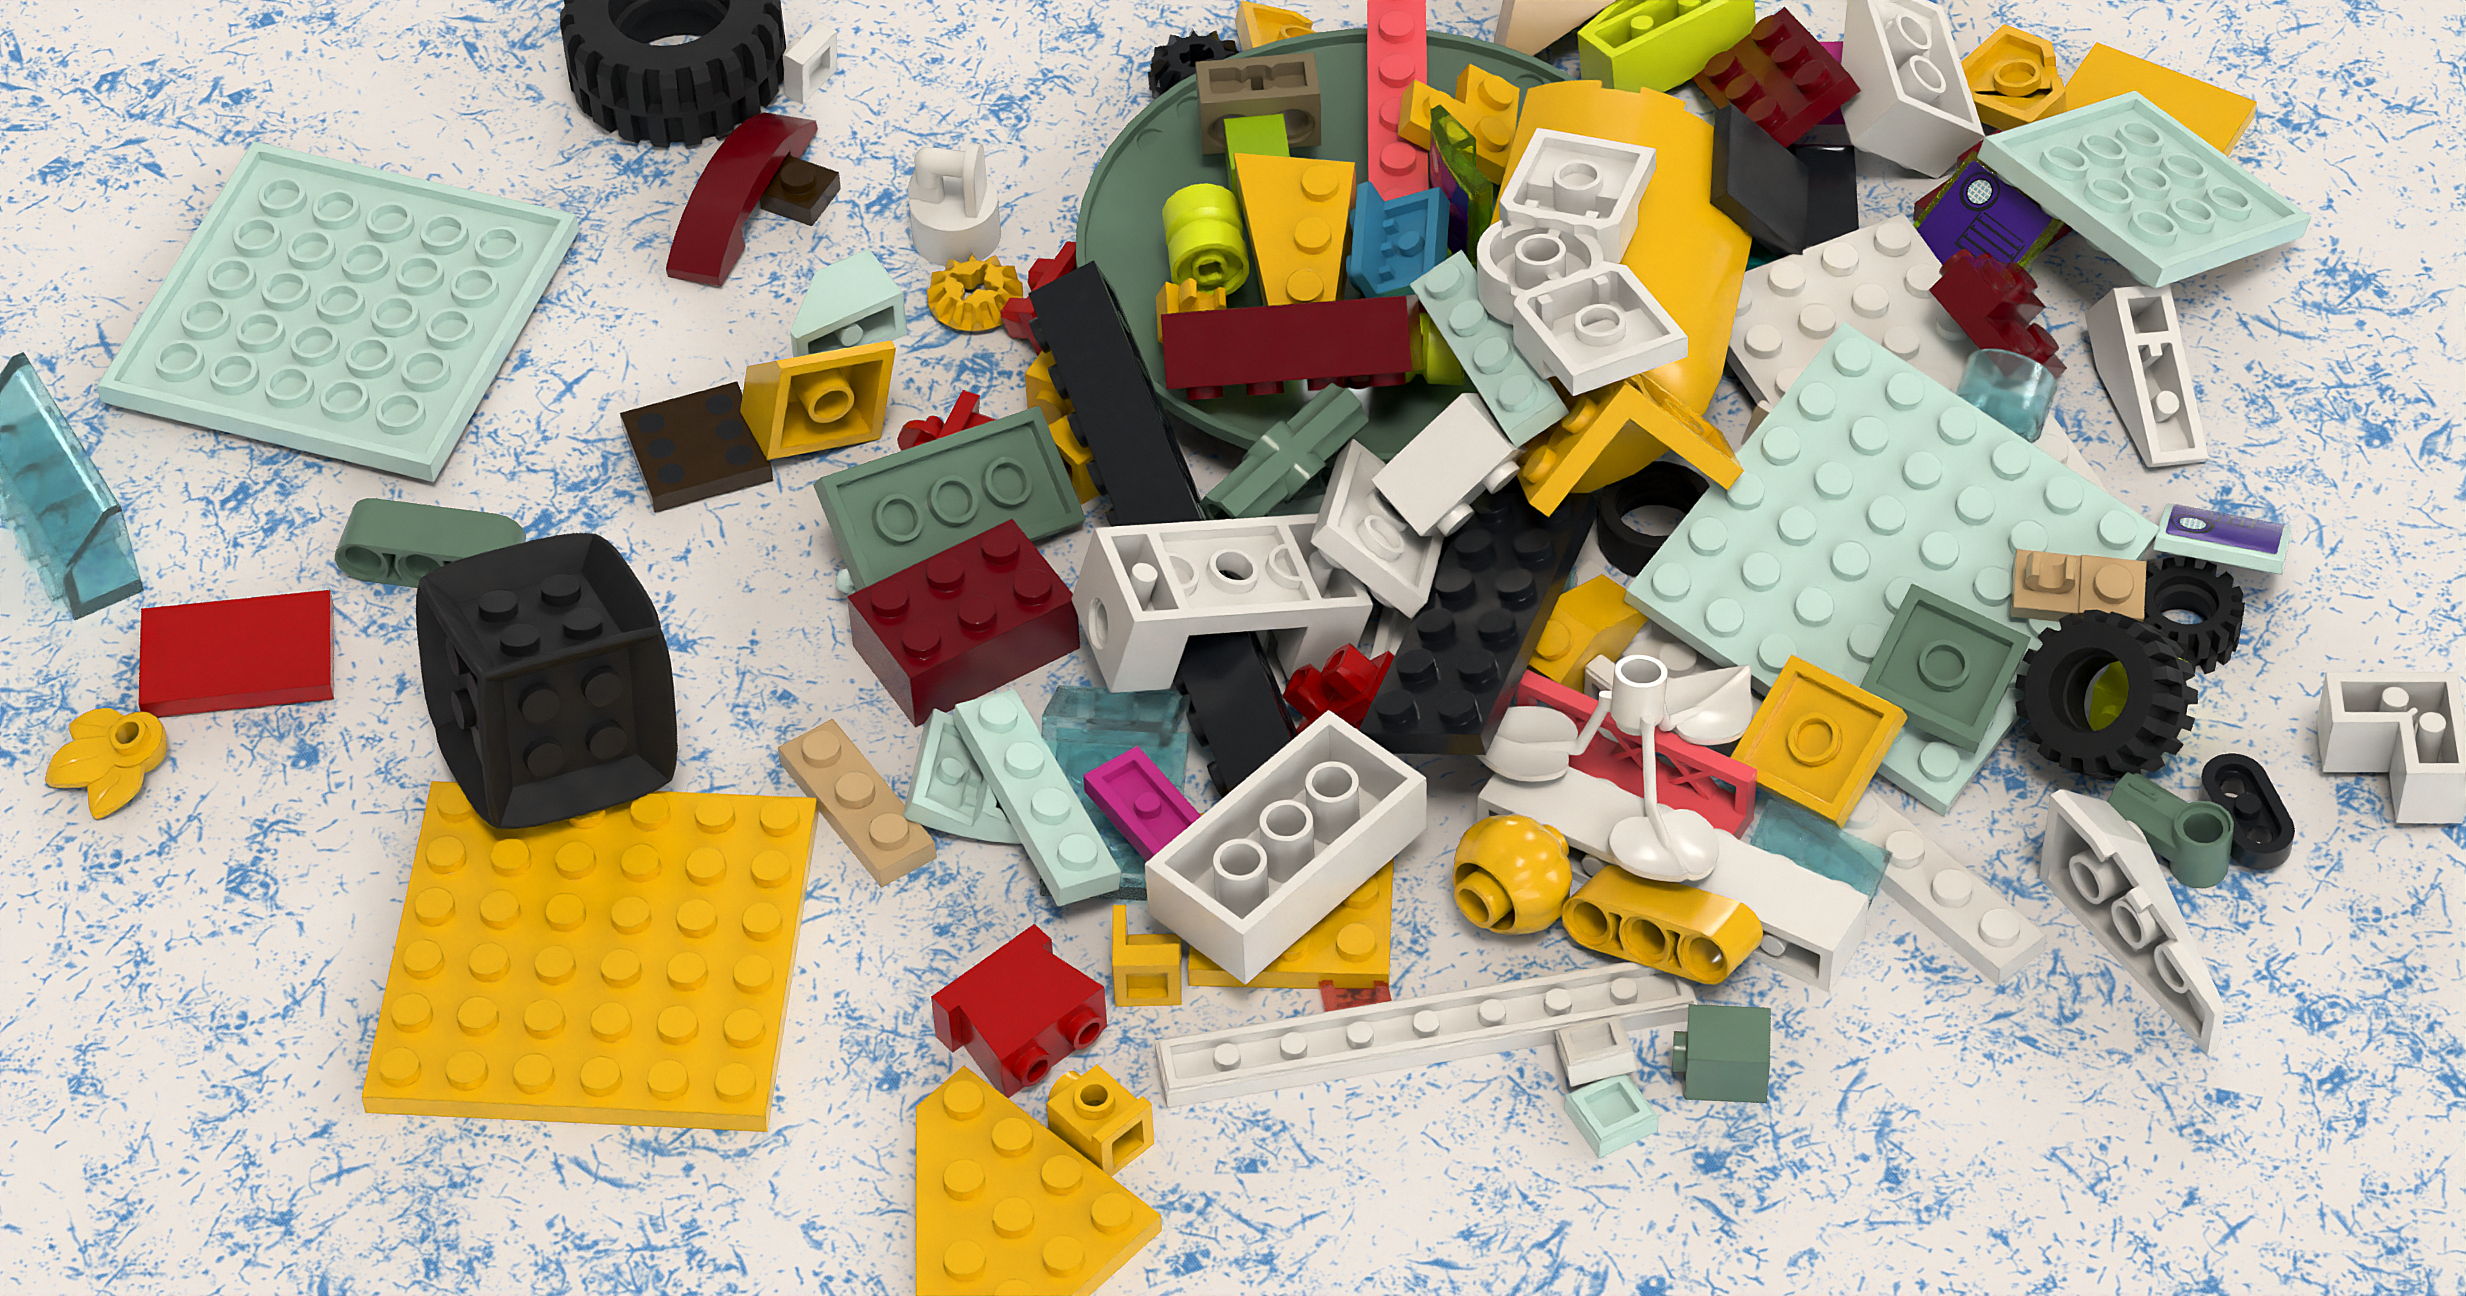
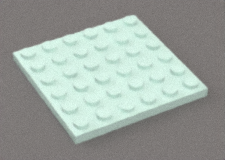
(340, 310)
(1846, 502)

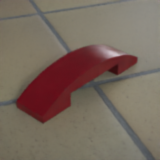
(727, 192)

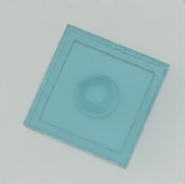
(1113, 718)

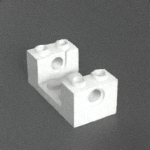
(1162, 582)

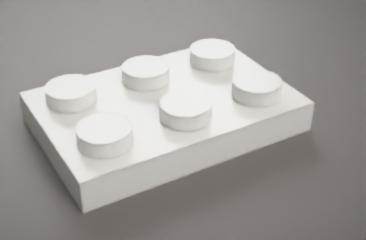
(1371, 538)

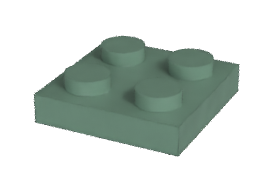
(1945, 667)

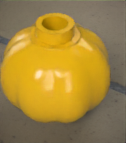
(1512, 874)

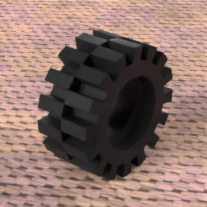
(2201, 593)

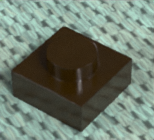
(800, 190)

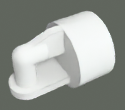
(953, 205)

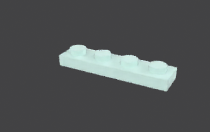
(1487, 351)
(1037, 797)

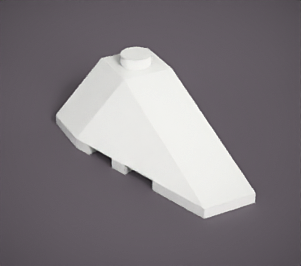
(2120, 895)

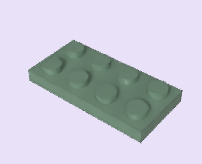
(948, 492)

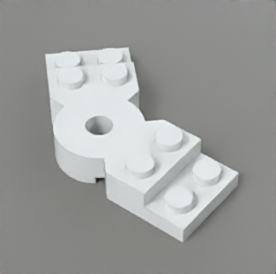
(1556, 265)

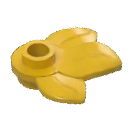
(108, 757)

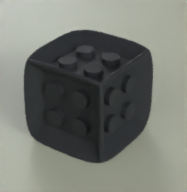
(547, 680)

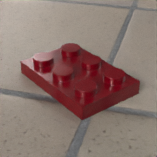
(1778, 78)

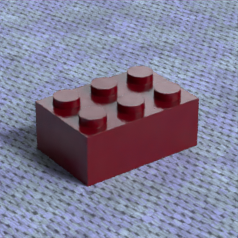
(963, 622)

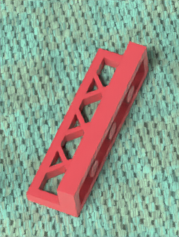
(1622, 762)

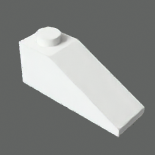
(2147, 373)

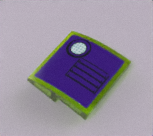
(1463, 184)
(1985, 216)

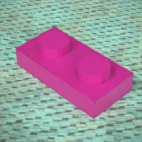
(1139, 801)

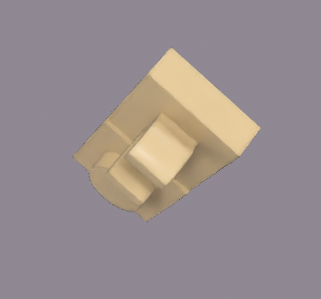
(2065, 584)

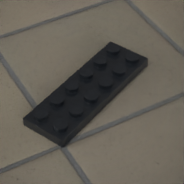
(1478, 626)

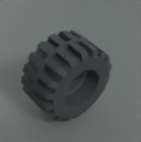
(2058, 687)

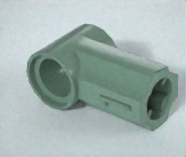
(2190, 835)

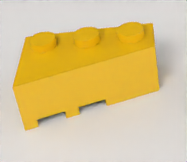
(1297, 224)

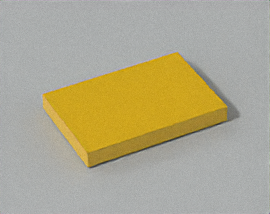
(2203, 108)

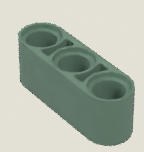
(407, 540)

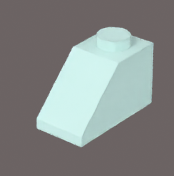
(849, 307)

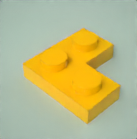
(1481, 105)

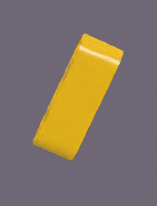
(1662, 925)

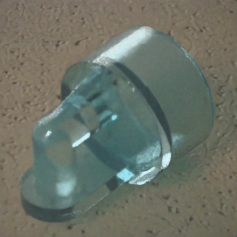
(2009, 390)

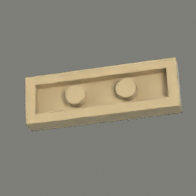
(857, 802)

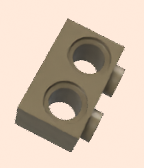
(1259, 88)

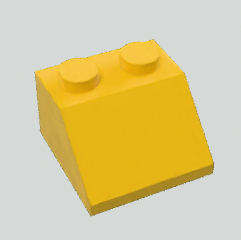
(818, 399)

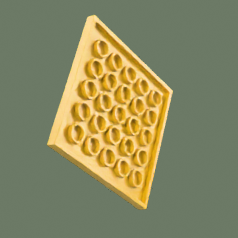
(596, 963)

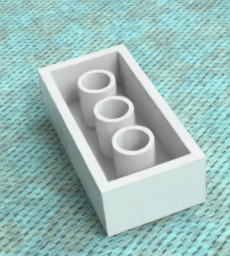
(1286, 846)

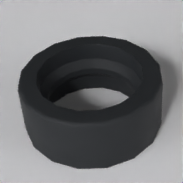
(1653, 485)

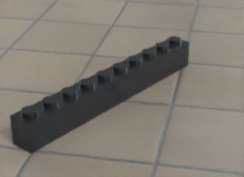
(1149, 483)

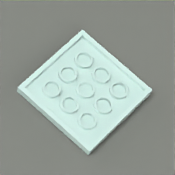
(2143, 189)

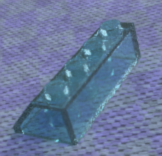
(60, 500)

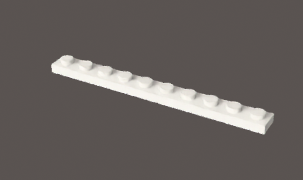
(1920, 871)

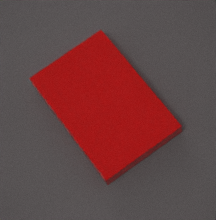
(237, 653)

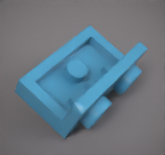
(1396, 240)

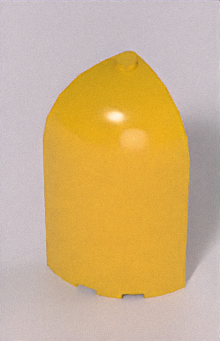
(1680, 250)

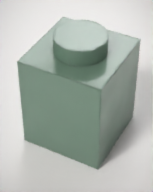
(1724, 1053)

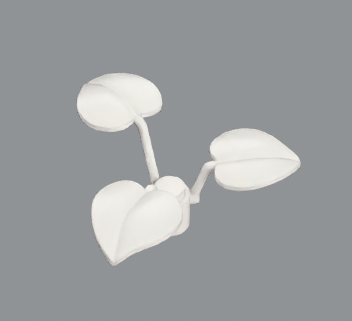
(1701, 709)

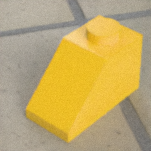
(1581, 627)

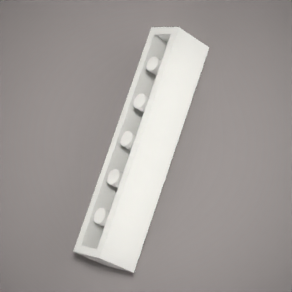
(1805, 918)

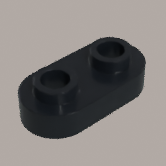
(2255, 811)

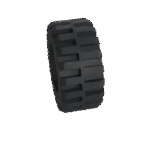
(678, 88)

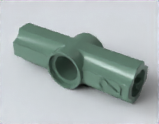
(1287, 457)

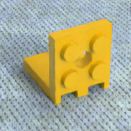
(1573, 443)

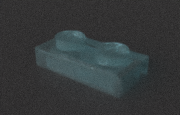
(1821, 847)

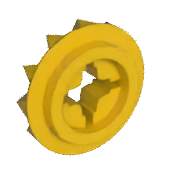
(981, 308)

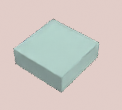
(1611, 1114)

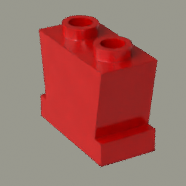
(1020, 1012)

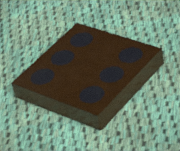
(694, 447)

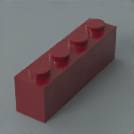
(1292, 343)

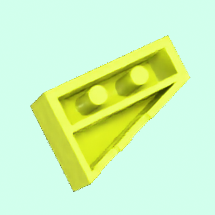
(1659, 40)

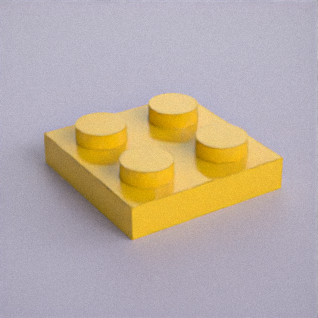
(1818, 740)

